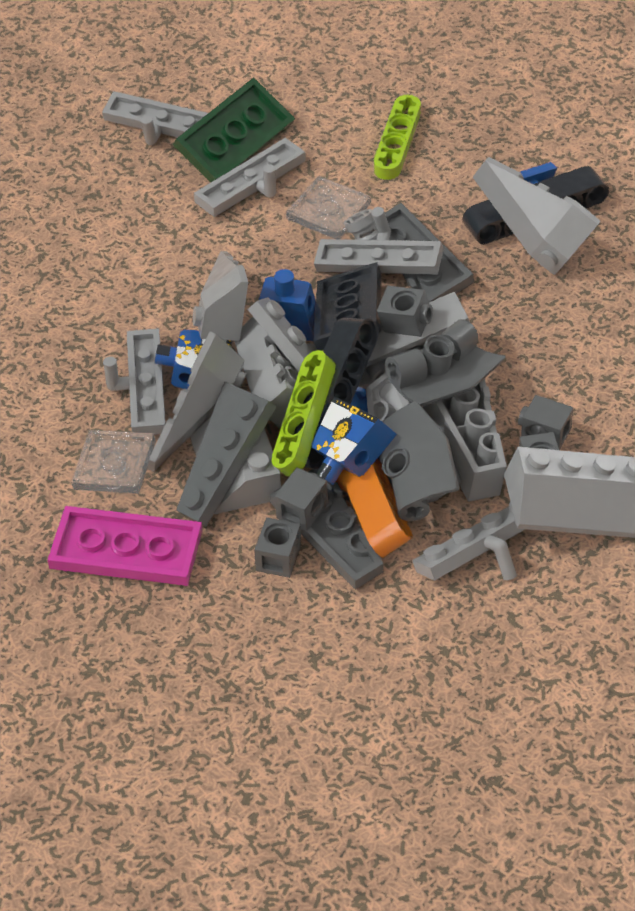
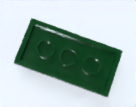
(234, 131)

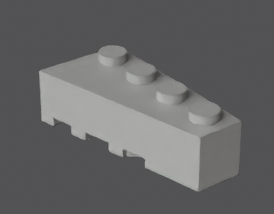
(445, 312)
(267, 368)
(473, 440)

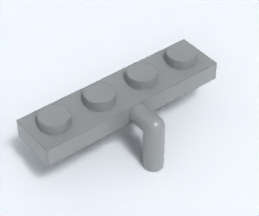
(150, 115)
(251, 176)
(391, 255)
(286, 337)
(144, 381)
(470, 543)

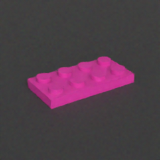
(125, 545)

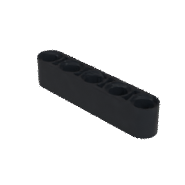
(579, 184)
(350, 349)

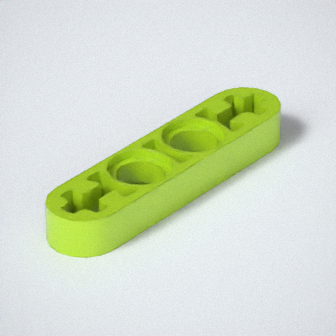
(397, 136)
(314, 376)

